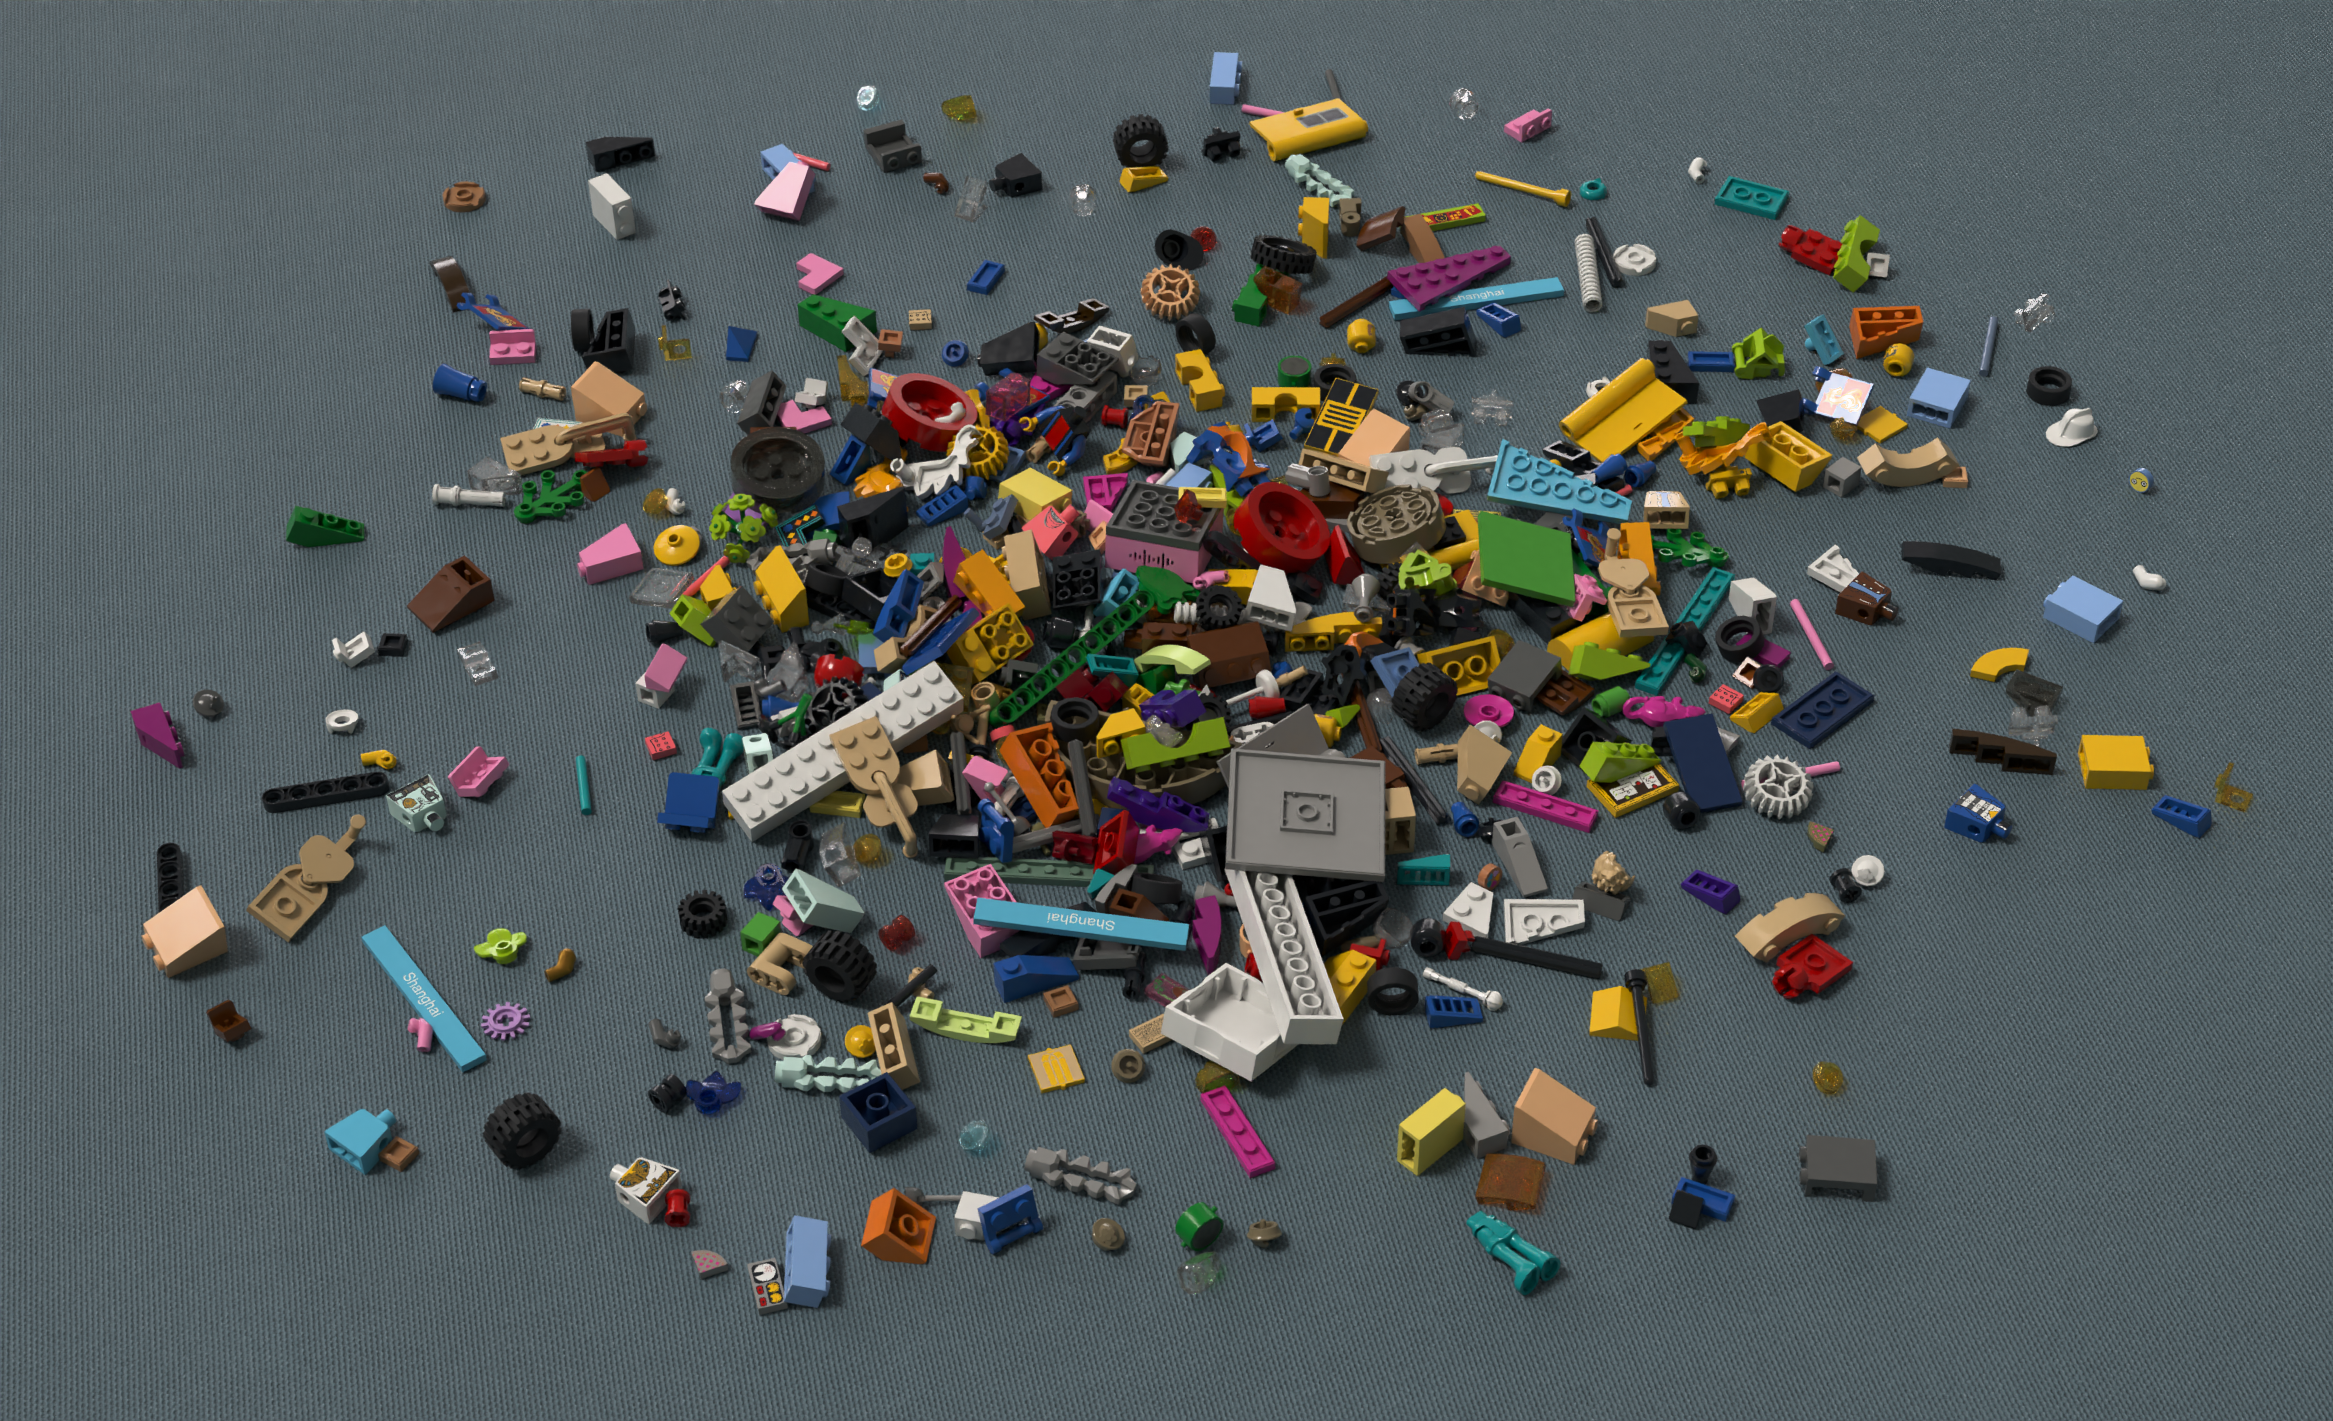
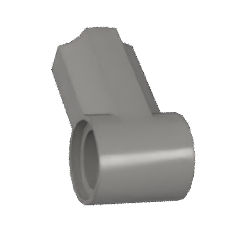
(1432, 399)
(1313, 478)

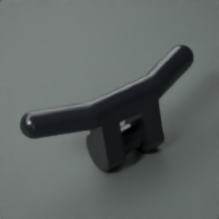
(768, 656)

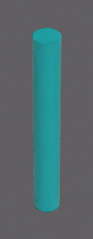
(583, 785)

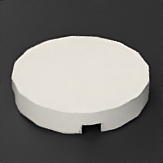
(1635, 260)
(801, 1037)

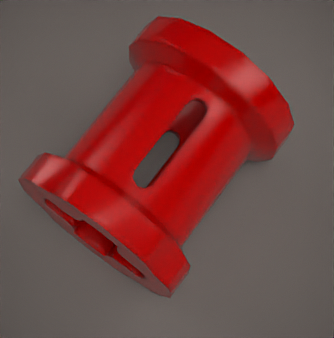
(1115, 416)
(677, 1208)

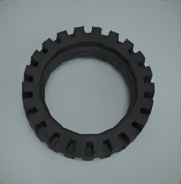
(1266, 254)

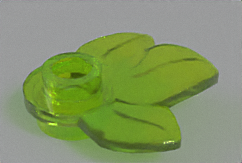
(855, 628)

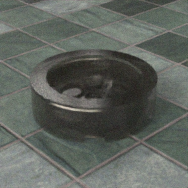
(776, 453)

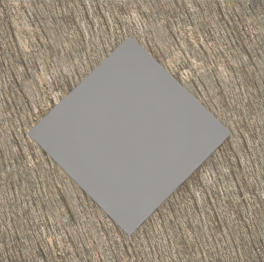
(1306, 815)

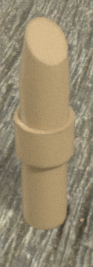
(1287, 678)

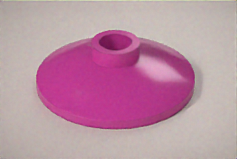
(1488, 708)

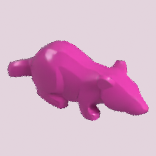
(1658, 711)
(1155, 842)

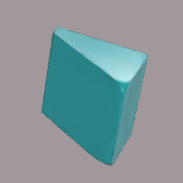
(1098, 881)

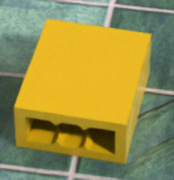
(2115, 762)

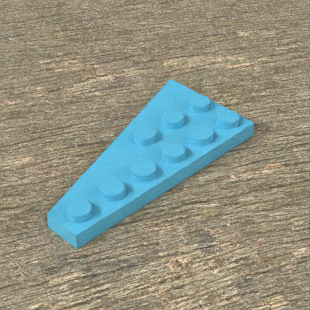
(1545, 486)

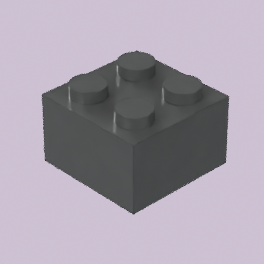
(737, 620)

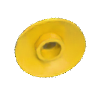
(678, 552)

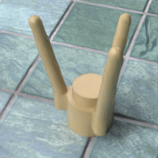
(964, 723)

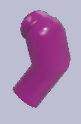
(765, 1030)

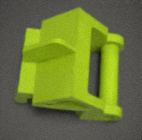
(1764, 354)
(1424, 571)

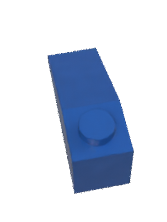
(1031, 974)

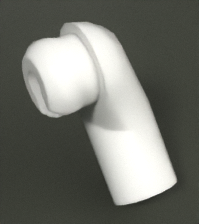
(957, 414)
(2148, 580)

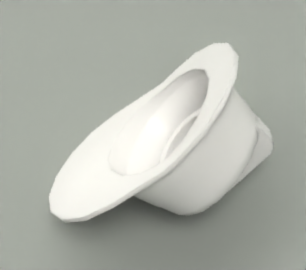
(2073, 429)

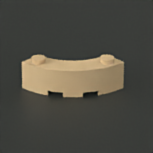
(1908, 469)
(888, 655)
(1789, 922)

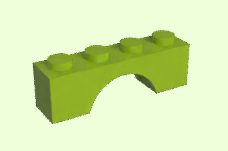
(1851, 268)
(1145, 750)

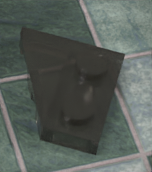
(2032, 691)

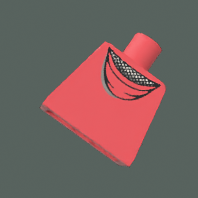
(1054, 530)

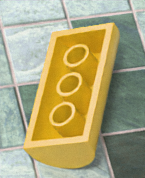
(1598, 631)

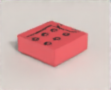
(1726, 699)
(660, 745)

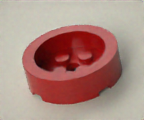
(920, 399)
(1299, 522)

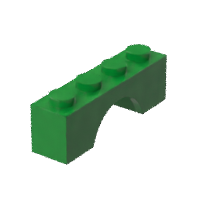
(1251, 304)

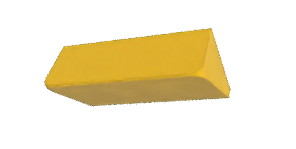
(1758, 711)

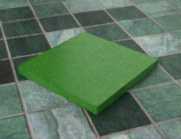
(1526, 559)

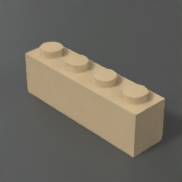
(1346, 471)

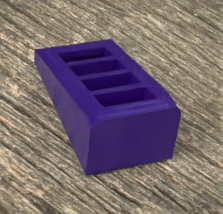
(1723, 901)

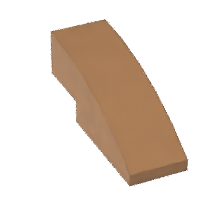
(1421, 239)

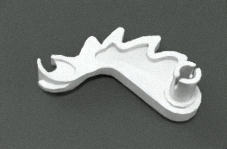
(938, 474)

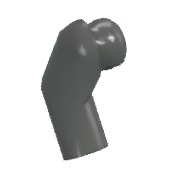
(663, 1038)

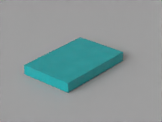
(1751, 197)

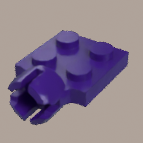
(1012, 428)

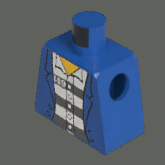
(1977, 815)

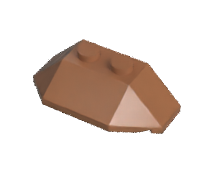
(1151, 434)

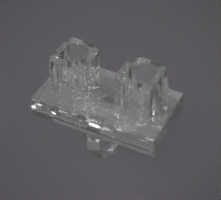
(2034, 313)
(1492, 407)
(855, 559)
(2033, 727)

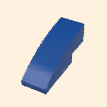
(899, 607)

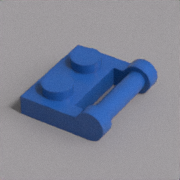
(996, 831)
(1006, 1212)

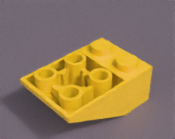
(990, 643)

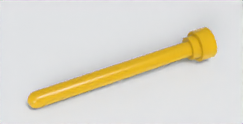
(1561, 196)

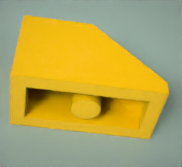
(1540, 750)

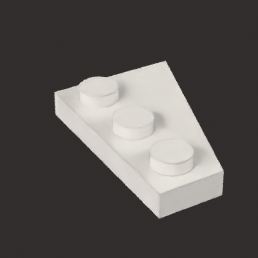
(1540, 918)

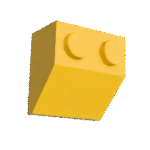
(1315, 224)

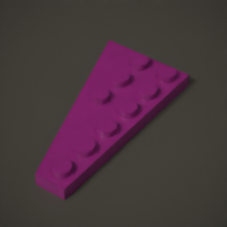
(1443, 277)

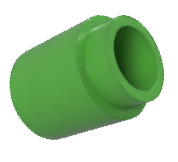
(1610, 701)

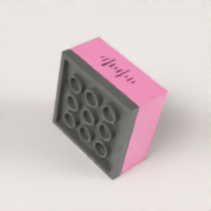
(1148, 533)

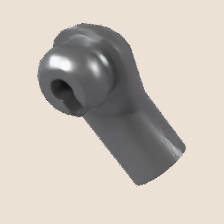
(773, 689)

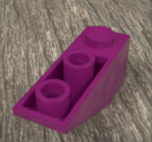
(156, 735)

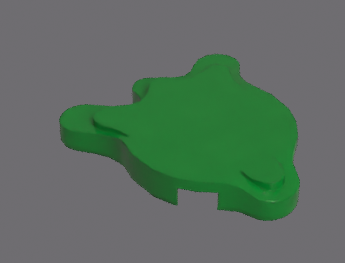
(1165, 587)

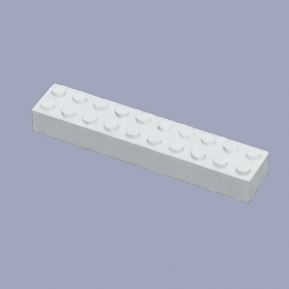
(813, 767)
(1287, 957)

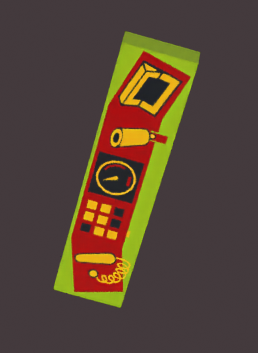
(1454, 217)

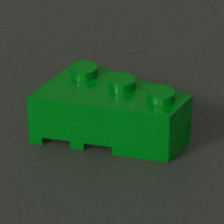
(829, 317)

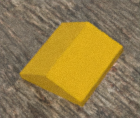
(1614, 1014)

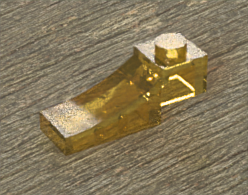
(850, 385)

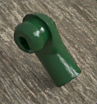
(1698, 668)

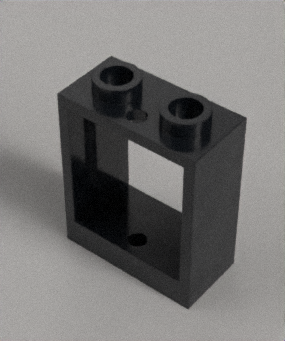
(859, 591)

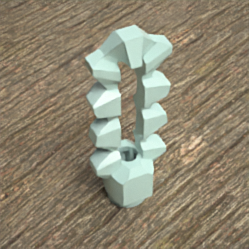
(1301, 168)
(793, 1073)

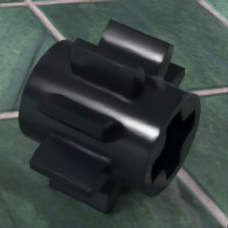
(896, 549)

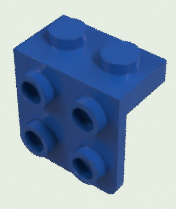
(690, 802)

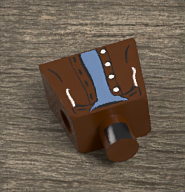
(1866, 601)

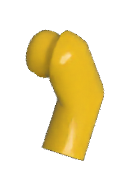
(382, 758)

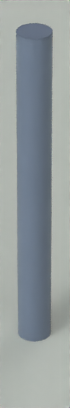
(1988, 346)

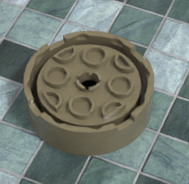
(1384, 539)

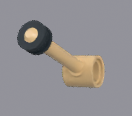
(983, 695)

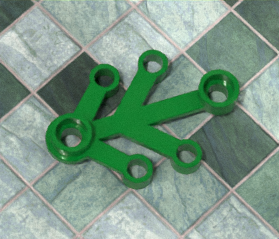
(528, 510)
(1690, 555)

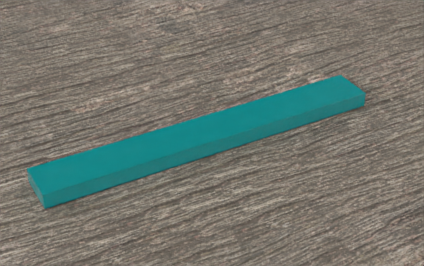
(1699, 610)

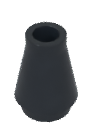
(660, 631)
(1702, 1162)

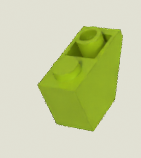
(690, 614)

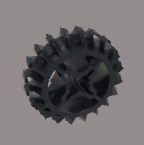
(829, 698)

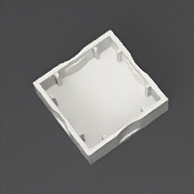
(1228, 1022)

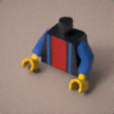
(1064, 433)

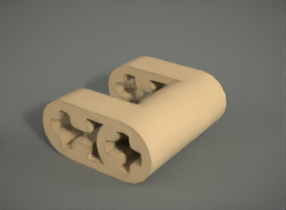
(767, 967)

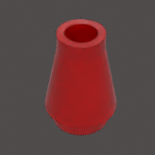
(1265, 706)

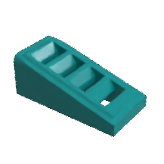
(1121, 666)
(1434, 871)

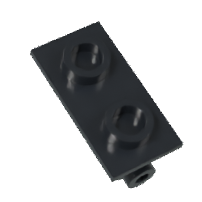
(671, 301)

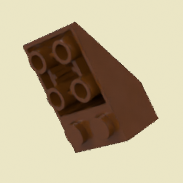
(452, 594)

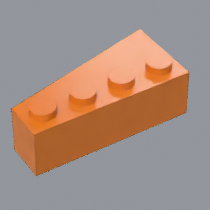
(1041, 773)

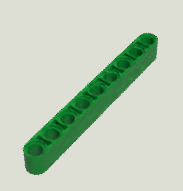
(1064, 665)

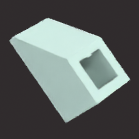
(1180, 449)

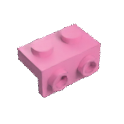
(477, 773)

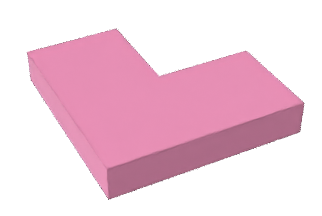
(820, 273)
(811, 420)

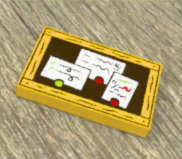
(1634, 790)

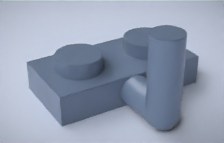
(999, 518)

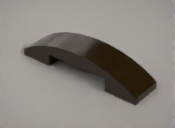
(451, 280)
(1086, 315)

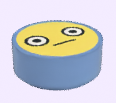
(2141, 480)

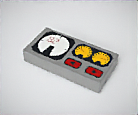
(767, 1286)

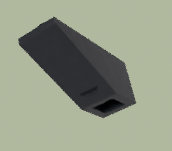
(618, 151)

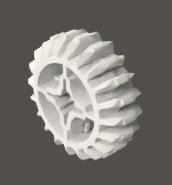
(1774, 793)

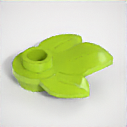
(501, 945)

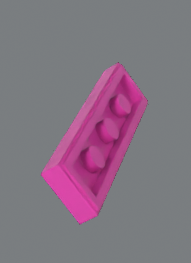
(1545, 806)
(1237, 1131)

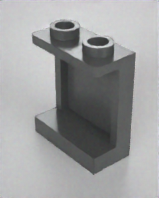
(891, 146)
(1523, 674)
(1839, 1164)

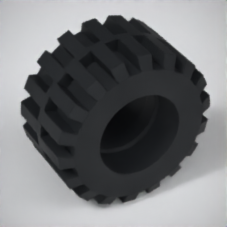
(1140, 129)
(1424, 696)
(839, 966)
(522, 1130)

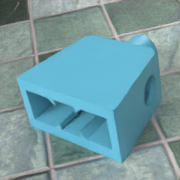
(361, 1138)

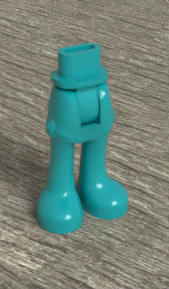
(712, 744)
(1500, 1238)

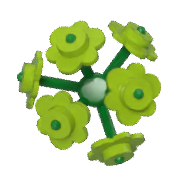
(747, 529)

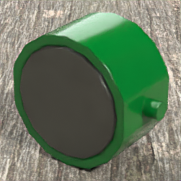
(1294, 372)
(1199, 1226)

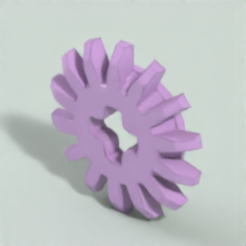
(517, 1019)

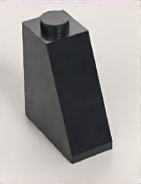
(1012, 350)

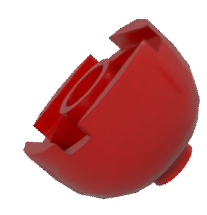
(847, 667)

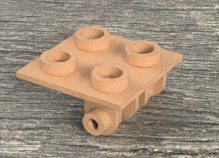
(1473, 584)

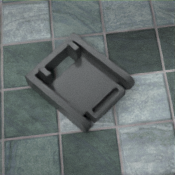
(1106, 955)

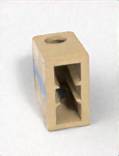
(1666, 510)

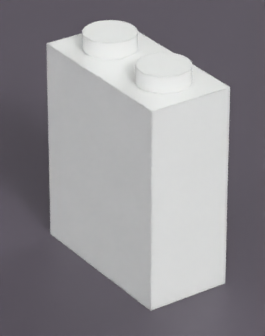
(612, 206)

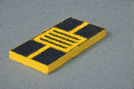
(1340, 416)

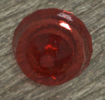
(1205, 236)

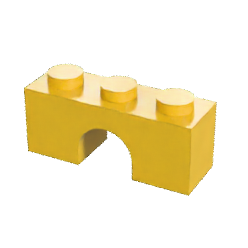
(1203, 382)
(1271, 400)

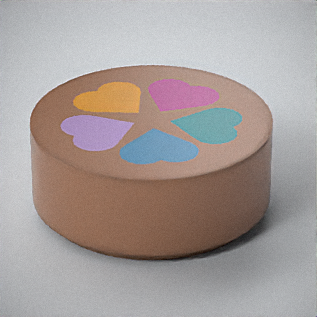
(1489, 876)

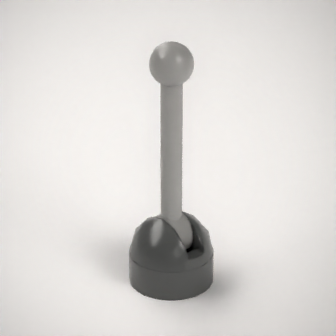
(1020, 823)
(918, 1196)

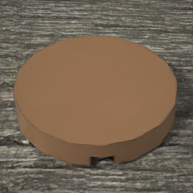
(464, 197)

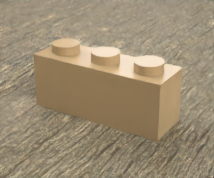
(893, 1045)

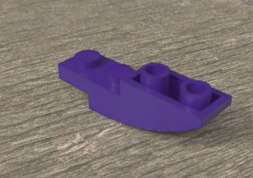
(1163, 812)

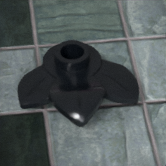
(818, 649)

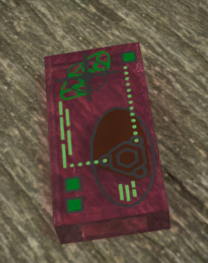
(1164, 990)

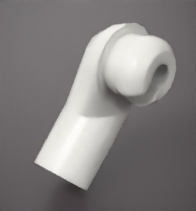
(1696, 168)
(673, 503)

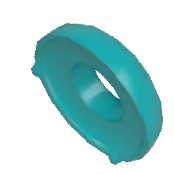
(1597, 194)

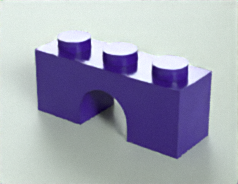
(1173, 709)

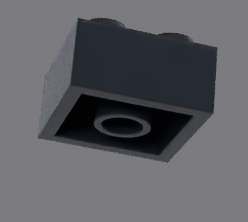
(1453, 534)

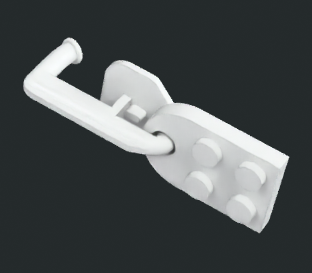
(1445, 470)

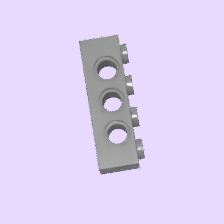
(1091, 396)

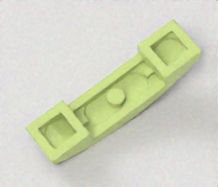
(1185, 659)
(962, 1025)

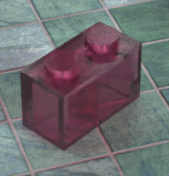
(1008, 396)

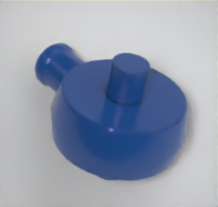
(1280, 668)

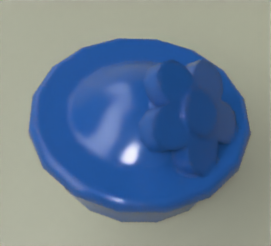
(955, 353)

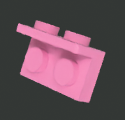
(1529, 124)
(512, 347)
(1585, 593)

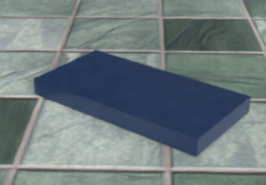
(1822, 710)
(1702, 762)

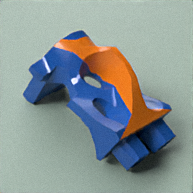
(1238, 468)

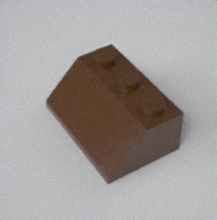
(1234, 654)

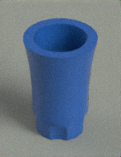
(458, 384)

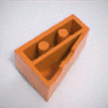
(1880, 327)

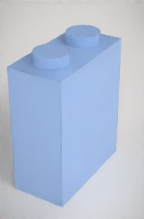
(1938, 397)
(2082, 609)

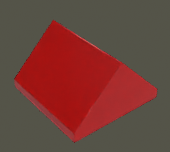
(1342, 558)
(1117, 843)

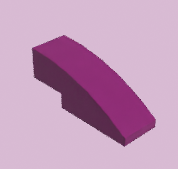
(951, 557)
(1207, 931)

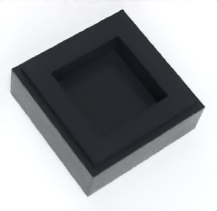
(392, 644)

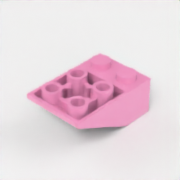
(964, 893)

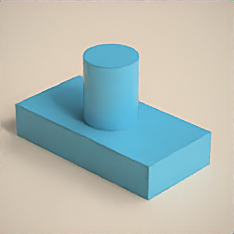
(1822, 340)

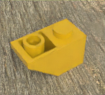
(715, 587)
(1118, 727)

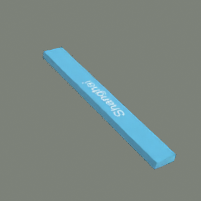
(1481, 297)
(1081, 924)
(424, 998)

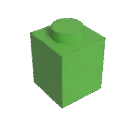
(759, 933)

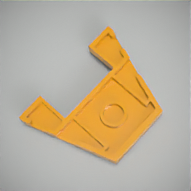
(1664, 435)

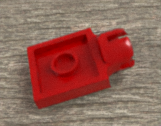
(1811, 248)
(628, 455)
(1809, 966)

